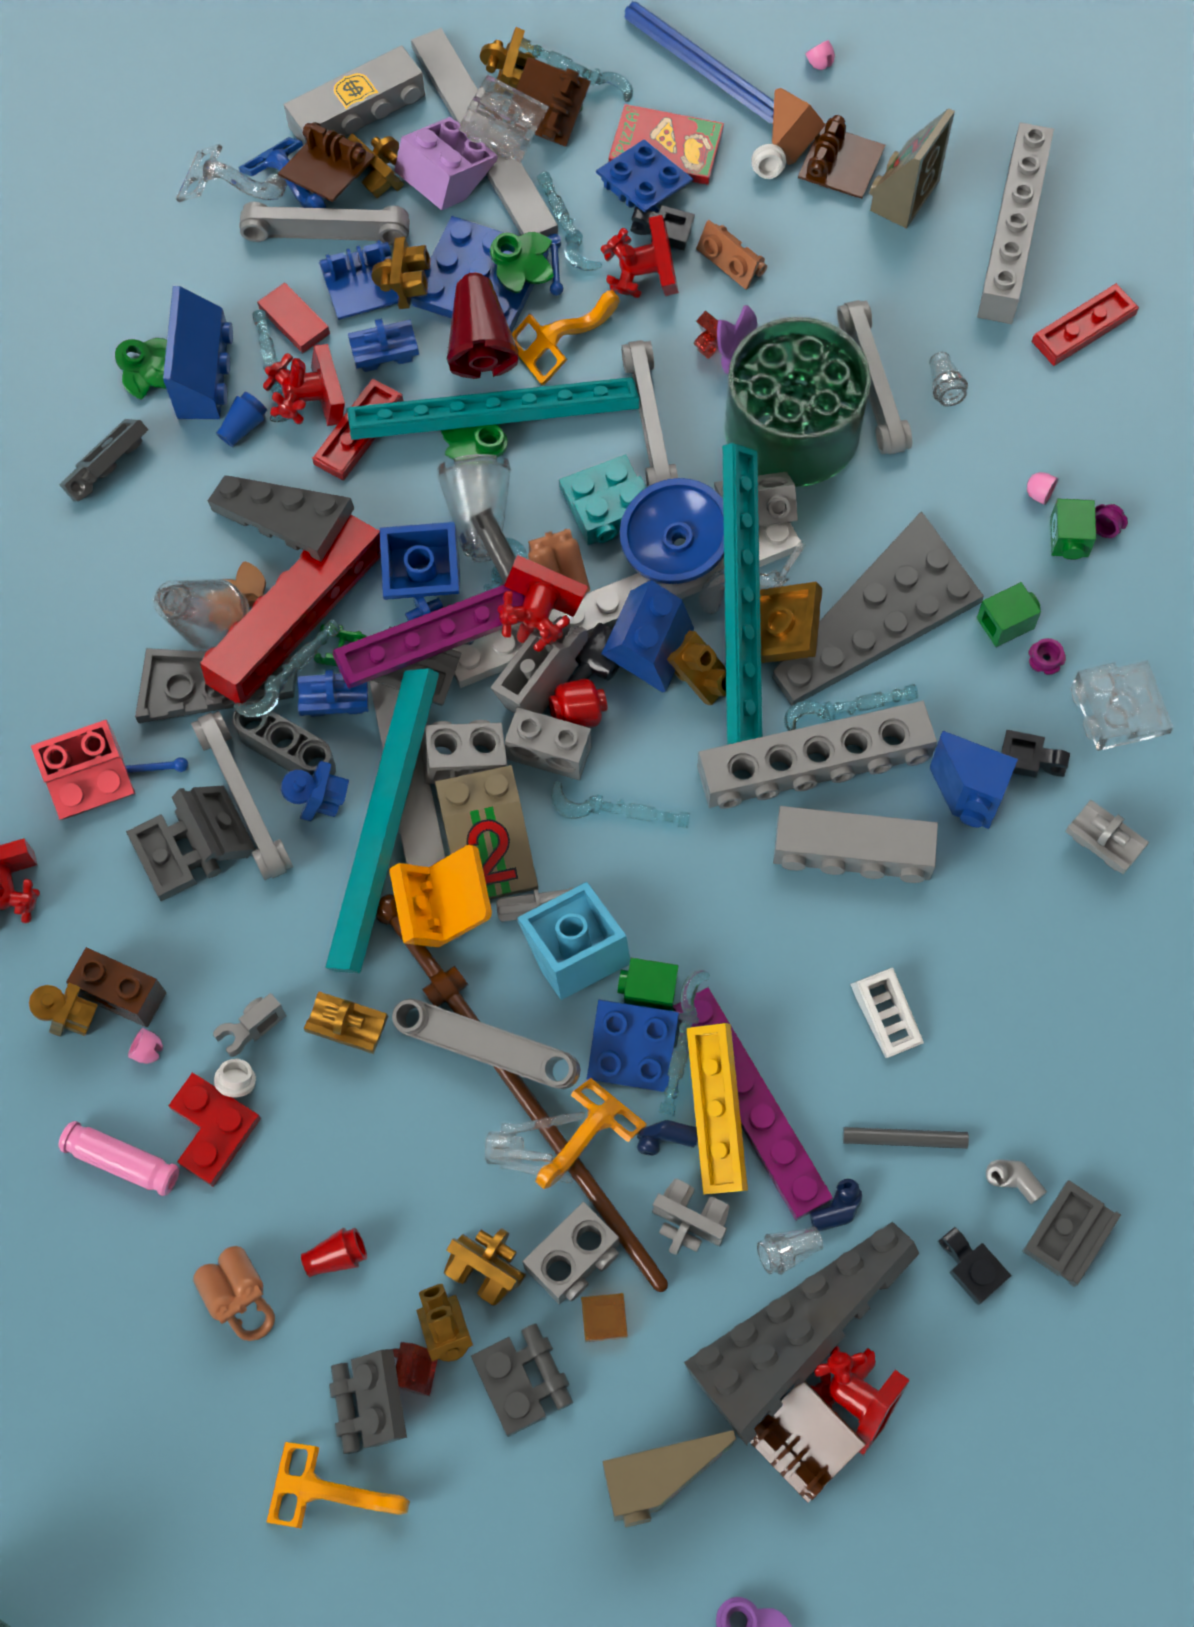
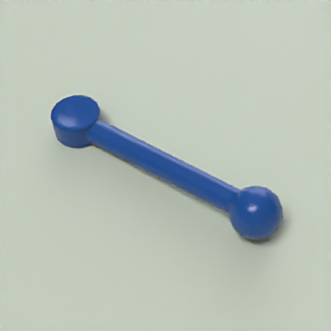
(556, 287)
(179, 764)

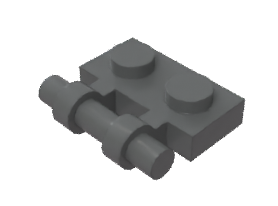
(162, 858)
(509, 1385)
(377, 1401)

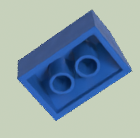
(196, 356)

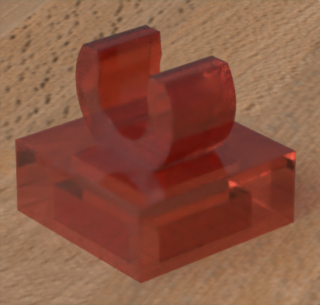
(707, 341)
(414, 1368)

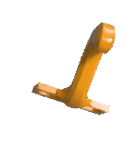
(550, 334)
(598, 1118)
(311, 1487)

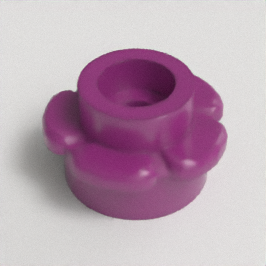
(1109, 520)
(1050, 648)

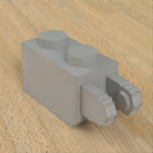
(534, 675)

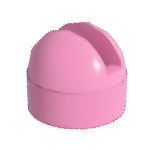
(821, 55)
(1041, 486)
(145, 1046)

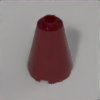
(479, 331)

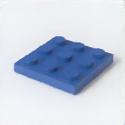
(461, 251)

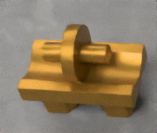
(497, 57)
(381, 175)
(403, 272)
(700, 668)
(64, 1010)
(346, 1022)
(469, 1255)
(443, 1324)

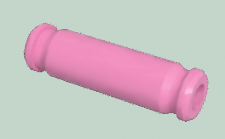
(118, 1158)

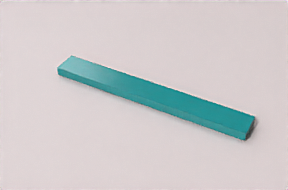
(492, 408)
(742, 593)
(382, 821)

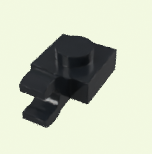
(677, 222)
(1032, 755)
(976, 1269)

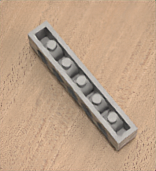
(1015, 223)
(905, 722)

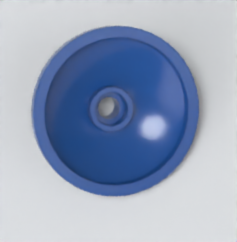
(668, 513)

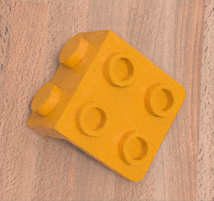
(441, 899)

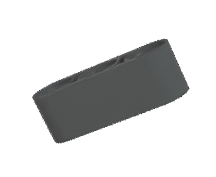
(277, 728)

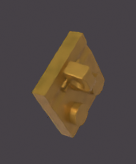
(789, 621)

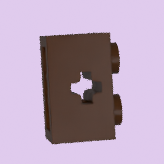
(117, 987)

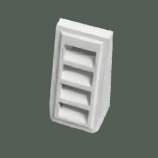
(895, 993)

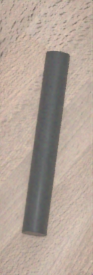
(905, 1137)

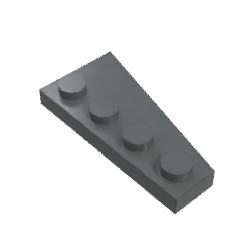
(293, 514)
(176, 686)

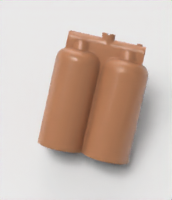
(559, 554)
(231, 1288)

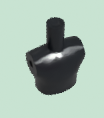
(592, 660)

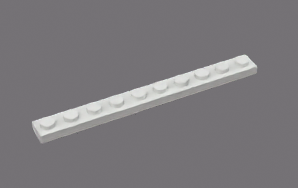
(494, 652)

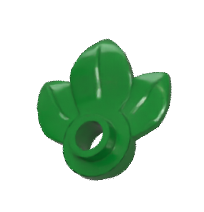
(525, 262)
(146, 369)
(475, 441)

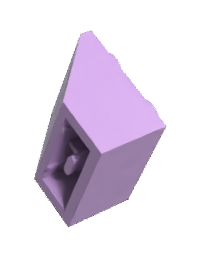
(443, 162)

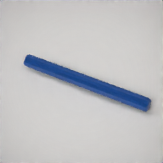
(700, 60)

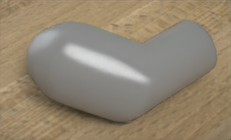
(1015, 1175)

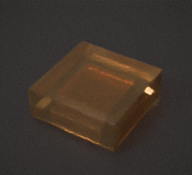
(604, 1317)

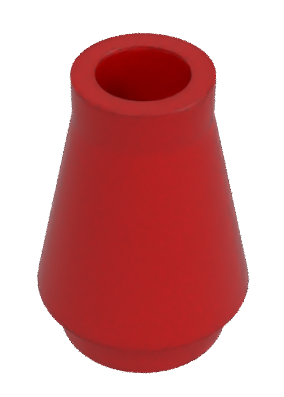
(336, 1253)

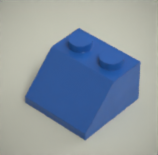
(419, 560)
(647, 633)
(971, 778)

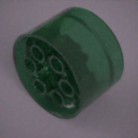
(834, 374)

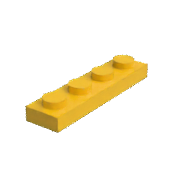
(717, 1109)

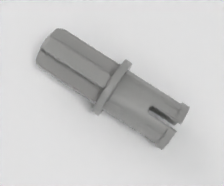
(515, 906)

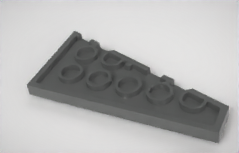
(895, 601)
(792, 1335)

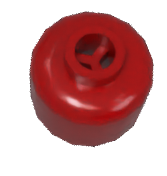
(578, 703)

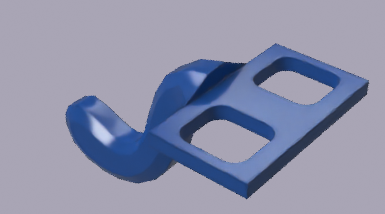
(277, 158)

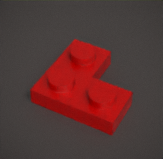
(222, 1126)

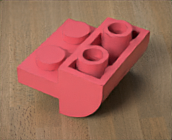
(83, 769)

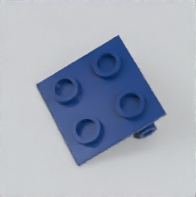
(643, 177)
(351, 281)
(632, 1045)

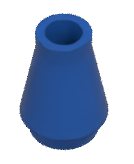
(241, 418)

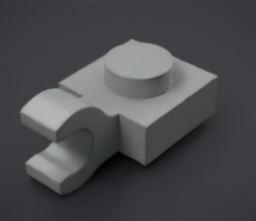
(257, 1019)

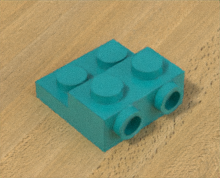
(601, 497)

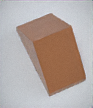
(794, 124)

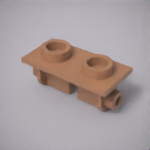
(729, 255)

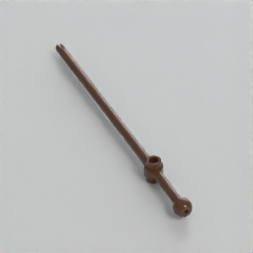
(446, 988)

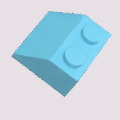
(575, 940)

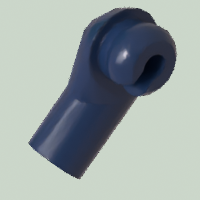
(664, 1131)
(842, 1209)

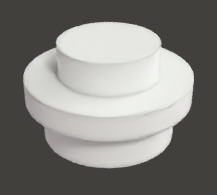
(768, 161)
(235, 1078)

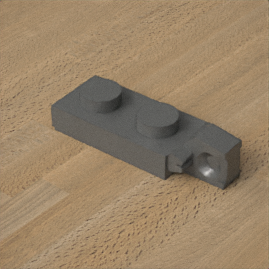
(102, 458)

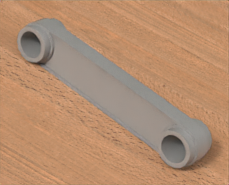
(264, 222)
(639, 360)
(891, 432)
(270, 855)
(485, 1043)

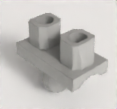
(1107, 837)
(707, 1225)

